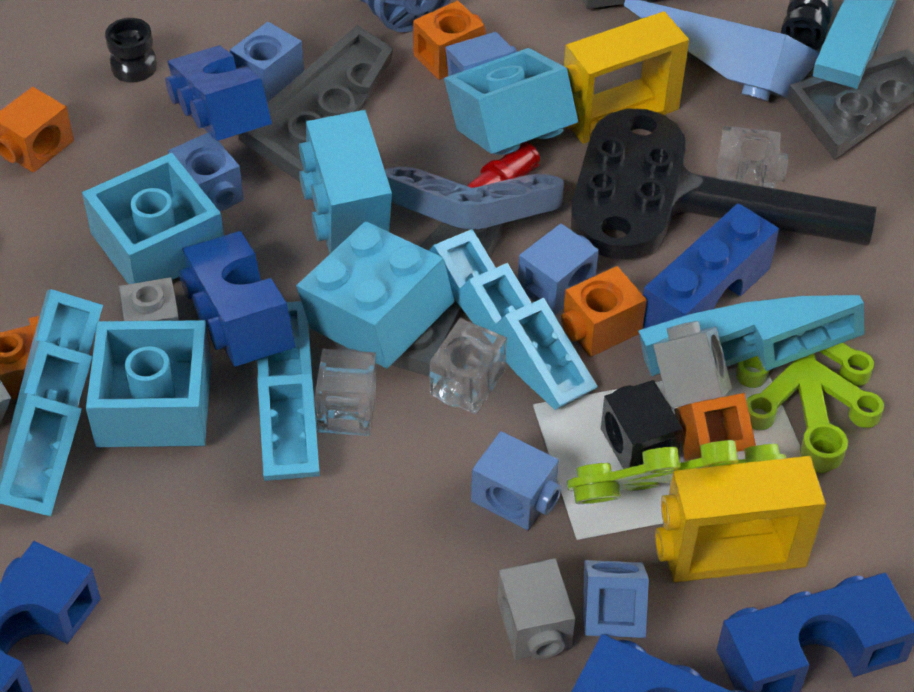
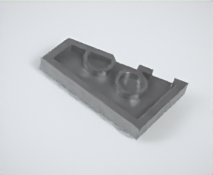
(846, 115)

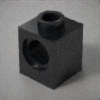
(638, 421)

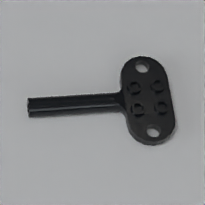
(642, 183)

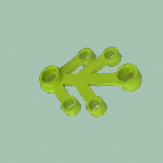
(810, 379)
(599, 484)

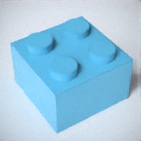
(511, 101)
(343, 177)
(149, 218)
(376, 293)
(149, 383)

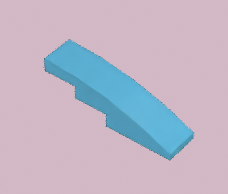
(852, 41)
(496, 301)
(771, 328)
(48, 403)
(288, 407)

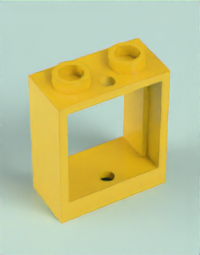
(651, 40)
(740, 518)

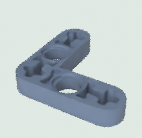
(475, 206)

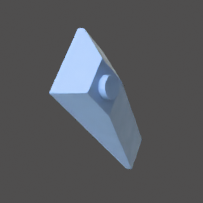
(744, 54)

